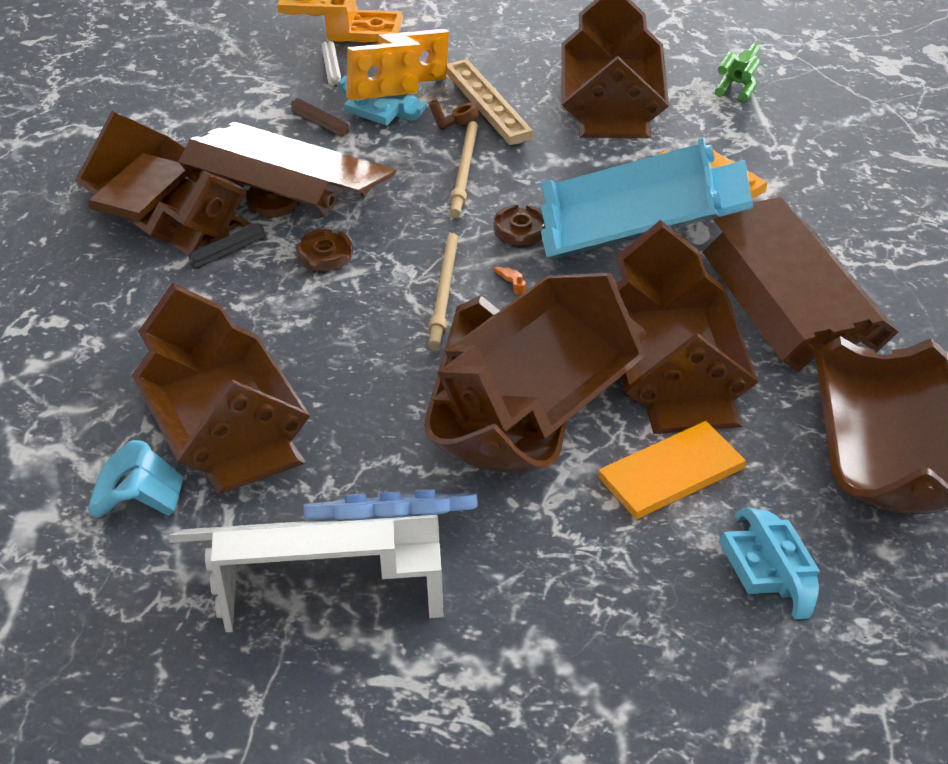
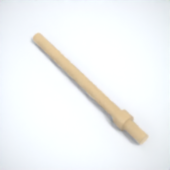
(458, 195)
(438, 323)

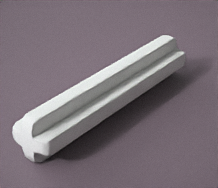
(331, 63)

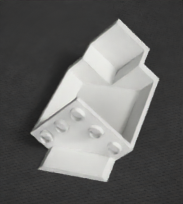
(405, 546)

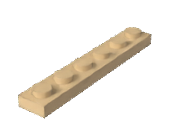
(489, 102)

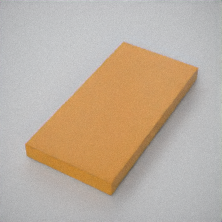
(671, 469)

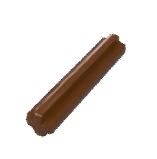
(320, 117)

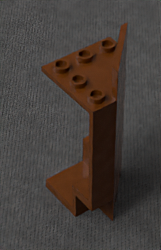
(613, 72)
(192, 213)
(692, 341)
(541, 357)
(217, 393)

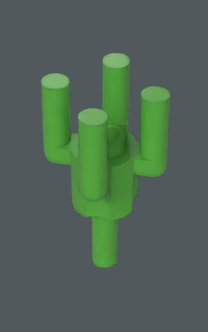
(741, 70)

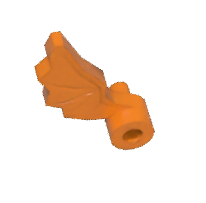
(514, 277)

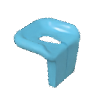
(150, 481)

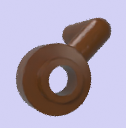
(461, 115)

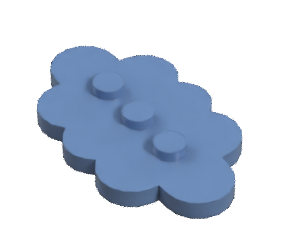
(390, 505)

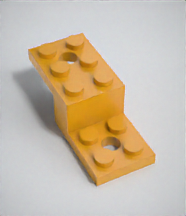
(344, 20)
(396, 64)

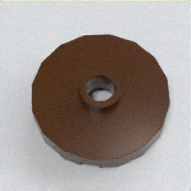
(268, 203)
(519, 225)
(324, 250)

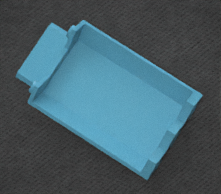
(634, 196)

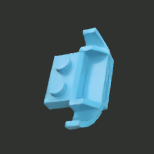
(384, 108)
(773, 560)

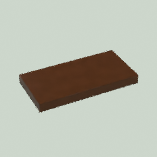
(138, 187)

